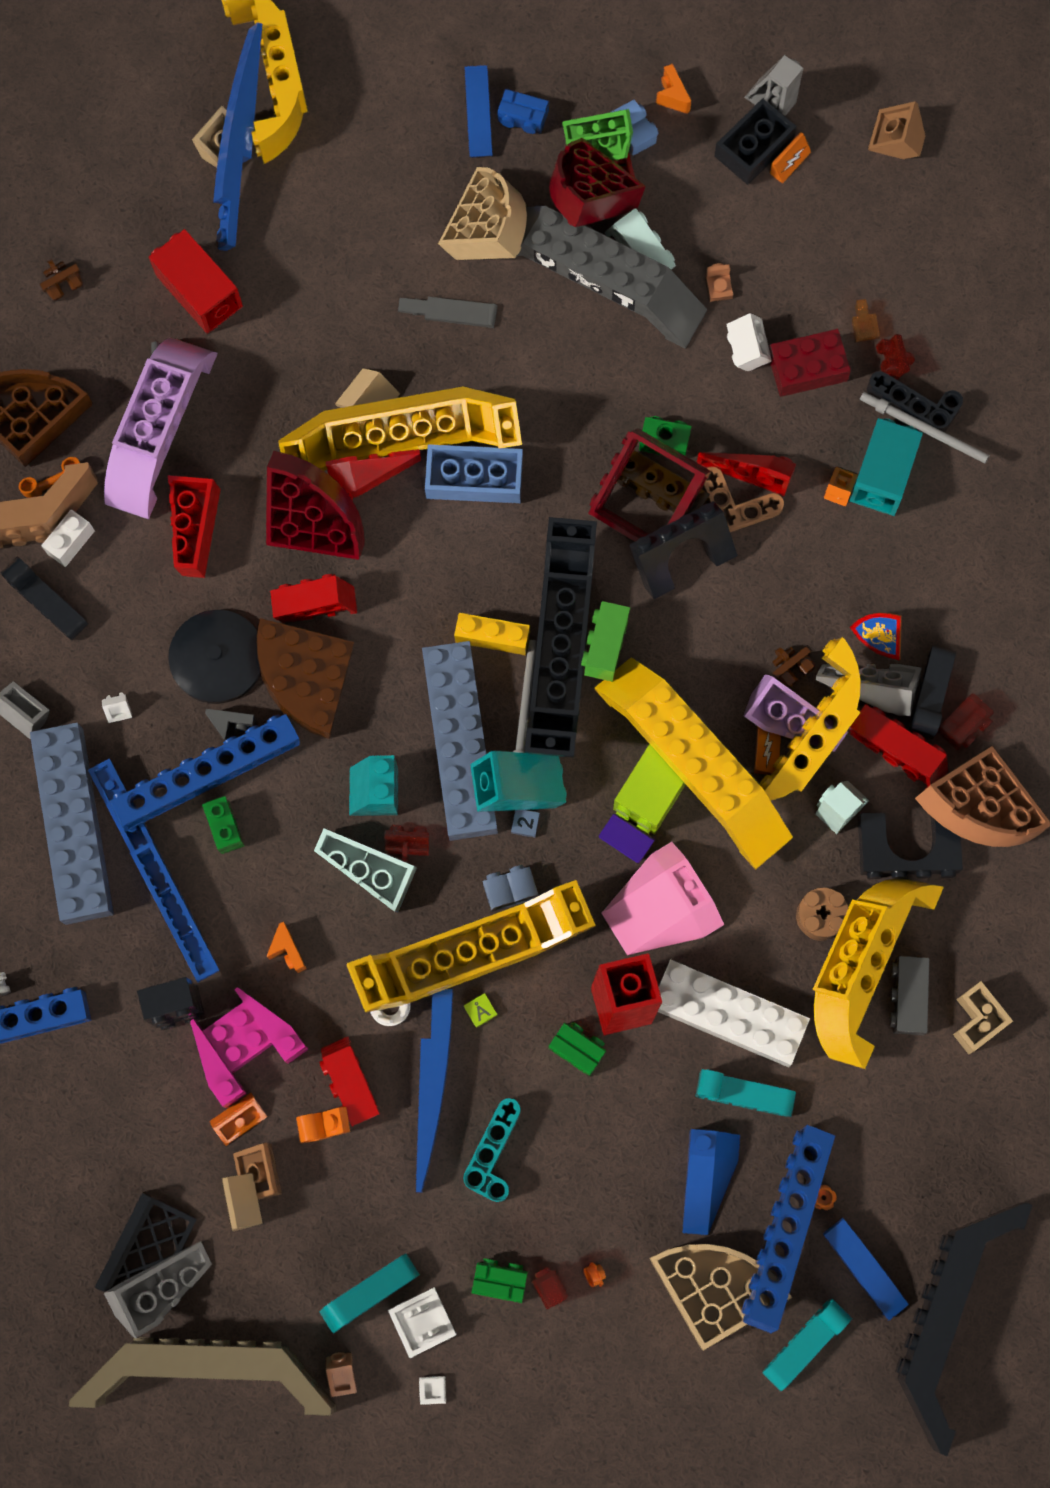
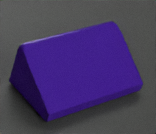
(626, 838)

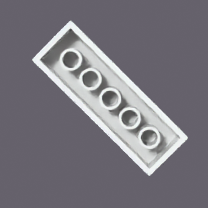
(731, 1013)

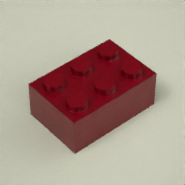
(809, 362)

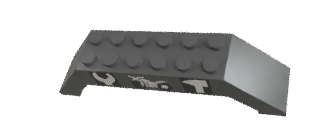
(613, 272)

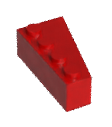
(193, 520)

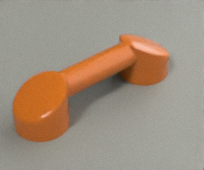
(30, 488)

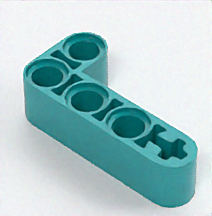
(745, 1093)
(496, 1146)
(369, 1293)
(806, 1344)

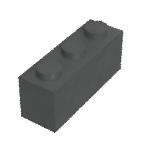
(910, 995)

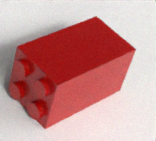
(195, 281)
(626, 994)

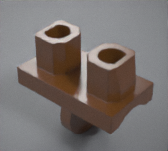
(70, 275)
(800, 660)

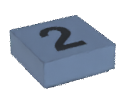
(525, 823)

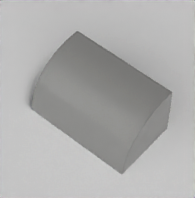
(22, 709)

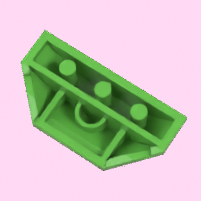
(607, 132)

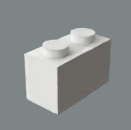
(748, 342)
(68, 538)

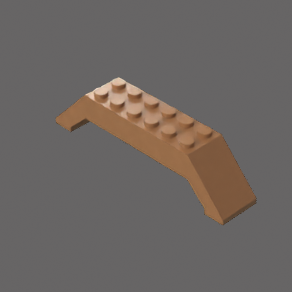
(38, 516)

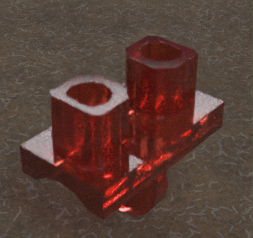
(896, 359)
(405, 842)

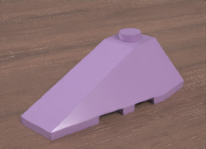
(781, 710)

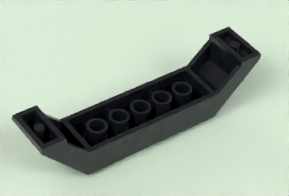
(561, 637)
(941, 1315)

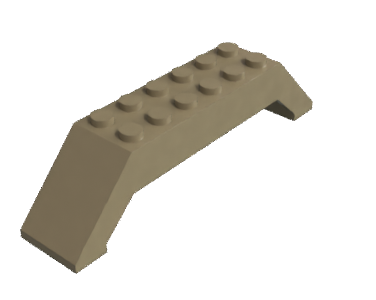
(206, 1361)

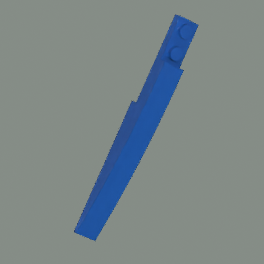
(237, 138)
(158, 879)
(433, 1073)

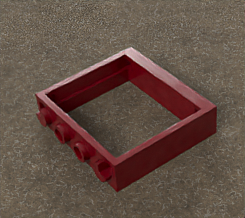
(619, 462)

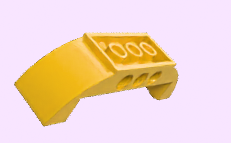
(285, 86)
(840, 706)
(858, 963)

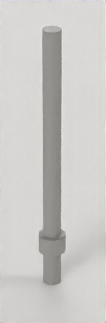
(883, 406)
(526, 696)

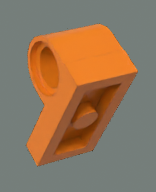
(323, 1125)

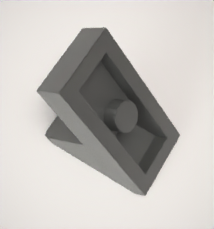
(224, 720)

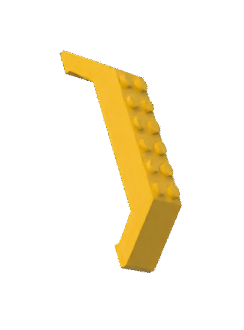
(405, 425)
(698, 759)
(471, 950)

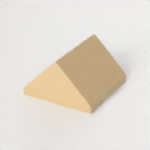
(209, 137)
(367, 388)
(242, 1201)

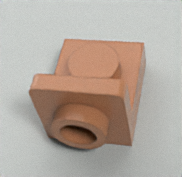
(719, 282)
(340, 1374)

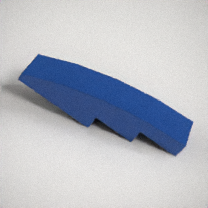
(478, 111)
(865, 1269)

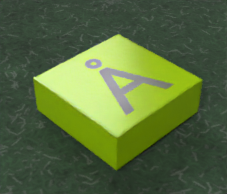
(480, 1010)

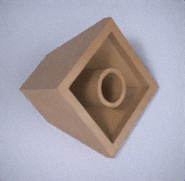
(898, 131)

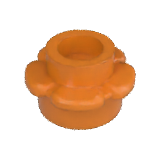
(830, 1198)
(594, 1274)

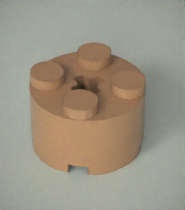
(811, 923)

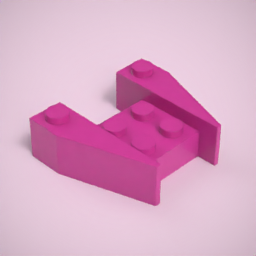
(238, 1040)

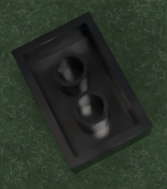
(755, 141)
(171, 1003)

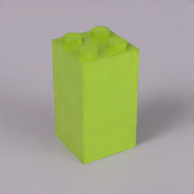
(648, 792)

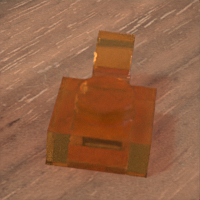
(864, 324)

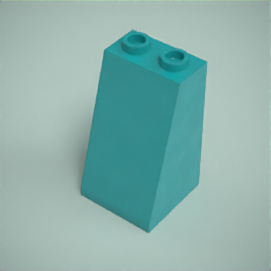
(886, 466)
(517, 781)

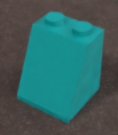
(374, 786)

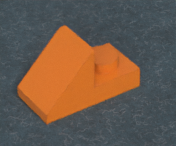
(674, 94)
(840, 486)
(284, 943)

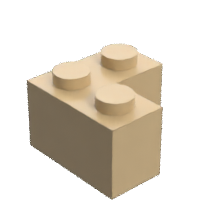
(986, 1016)

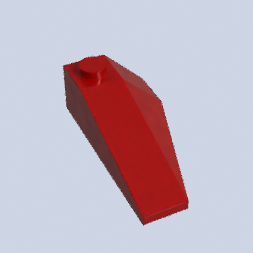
(759, 470)
(363, 475)

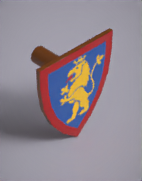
(880, 633)

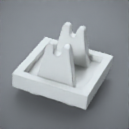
(422, 1322)

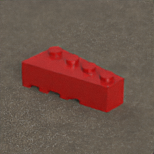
(900, 746)

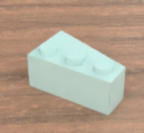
(636, 234)
(840, 805)

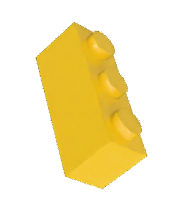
(492, 633)

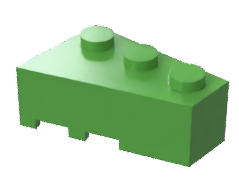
(605, 641)

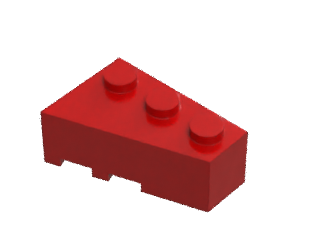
(312, 598)
(348, 1081)

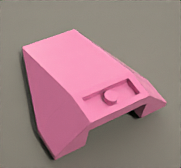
(662, 905)

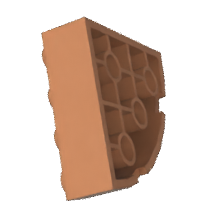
(985, 803)

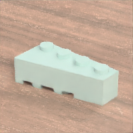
(373, 870)

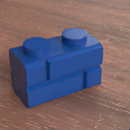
(523, 111)

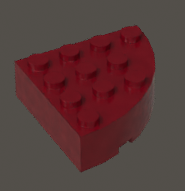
(591, 185)
(310, 510)

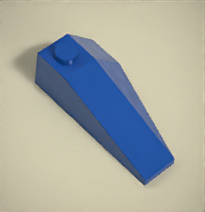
(709, 1171)

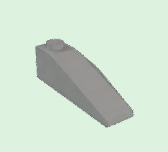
(888, 689)
(151, 1294)

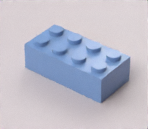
(474, 473)

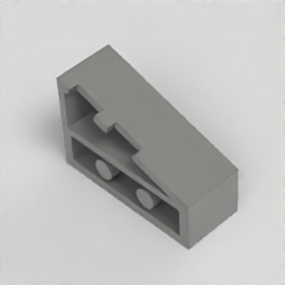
(778, 85)

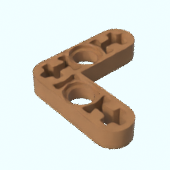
(737, 512)

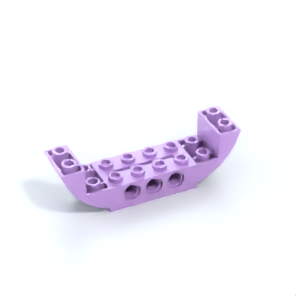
(152, 424)

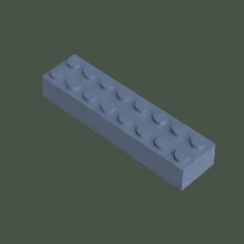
(457, 736)
(71, 824)

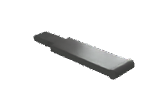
(451, 311)

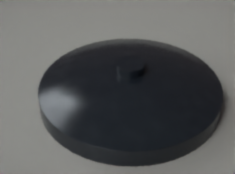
(215, 656)

